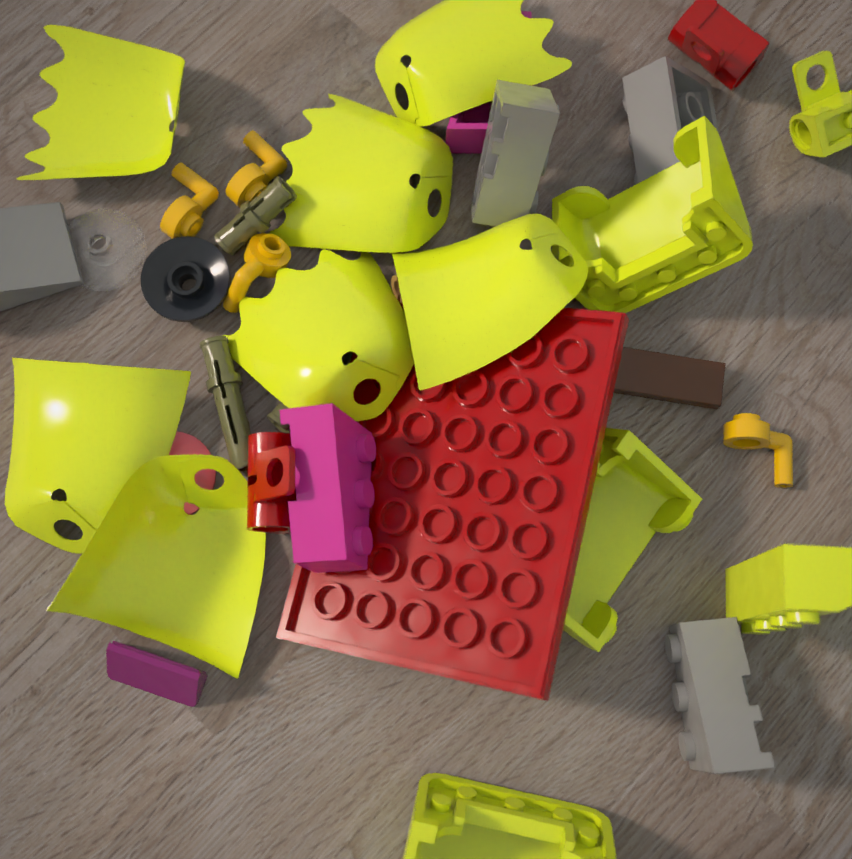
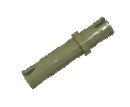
(225, 386)

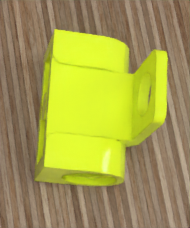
(826, 112)

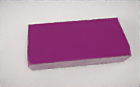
(154, 673)

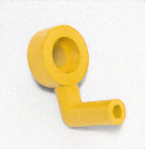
(252, 179)
(185, 213)
(263, 258)
(749, 432)

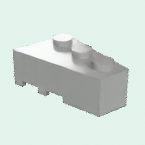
(513, 153)
(714, 697)

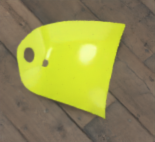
(484, 295)
(84, 434)
(170, 571)

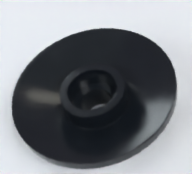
(175, 263)

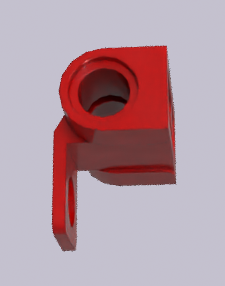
(718, 42)
(270, 482)

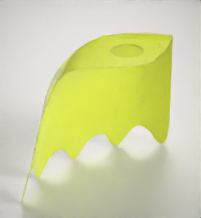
(460, 54)
(98, 93)
(356, 183)
(311, 320)

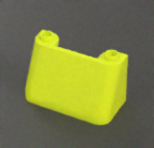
(659, 230)
(628, 505)
(489, 821)

